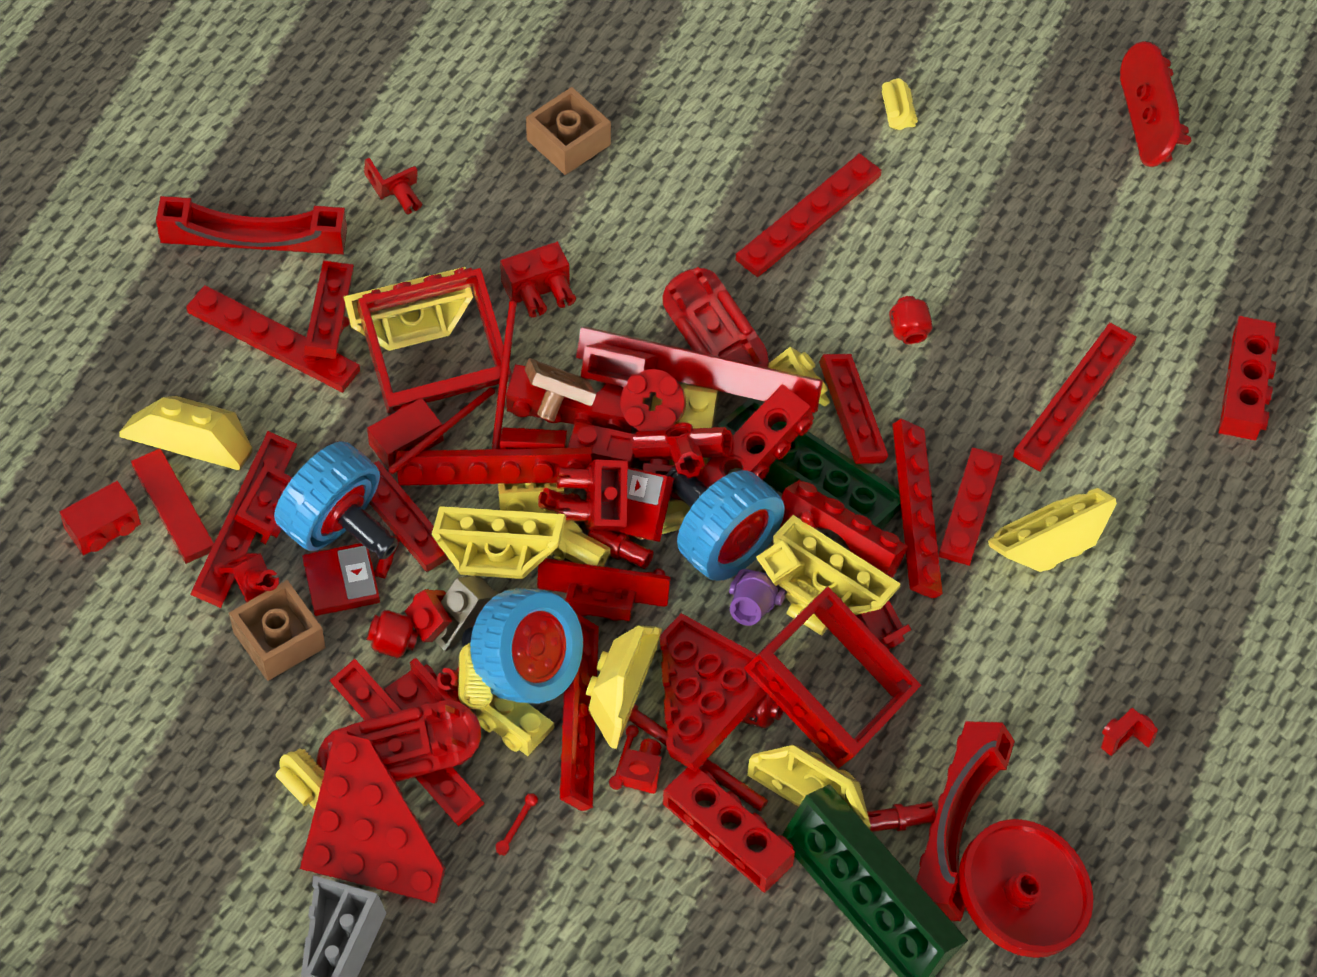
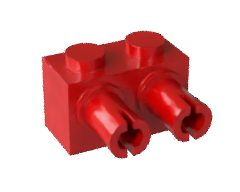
(535, 274)
(606, 494)

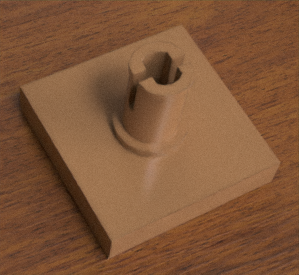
(557, 386)

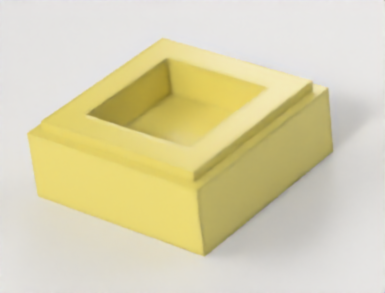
(779, 562)

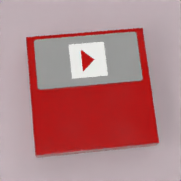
(647, 503)
(340, 579)

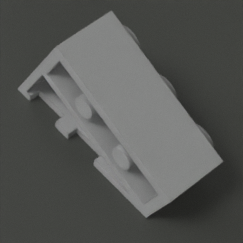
(340, 929)

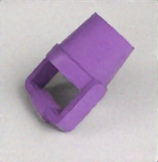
(753, 596)

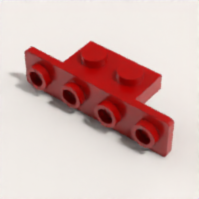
(603, 589)

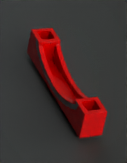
(191, 224)
(979, 756)

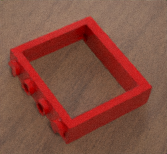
(433, 286)
(804, 707)

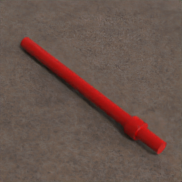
(718, 773)

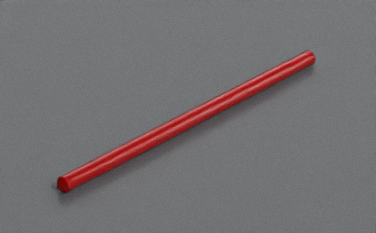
(504, 375)
(441, 430)

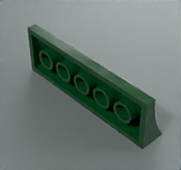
(826, 469)
(871, 886)

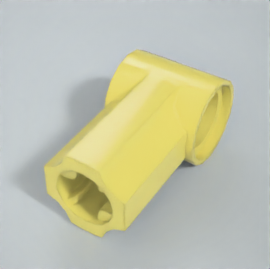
(580, 547)

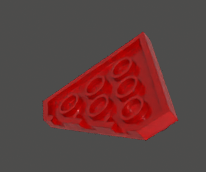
(703, 689)
(366, 827)

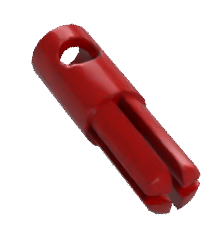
(384, 565)

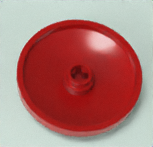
(1025, 888)

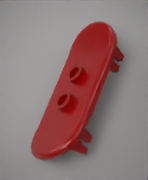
(1152, 103)
(712, 318)
(417, 738)

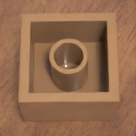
(568, 130)
(277, 630)

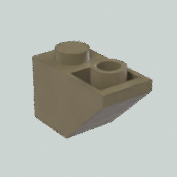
(463, 605)

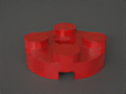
(640, 387)

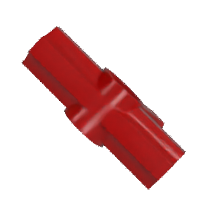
(683, 446)

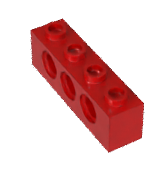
(1248, 378)
(779, 407)
(760, 867)

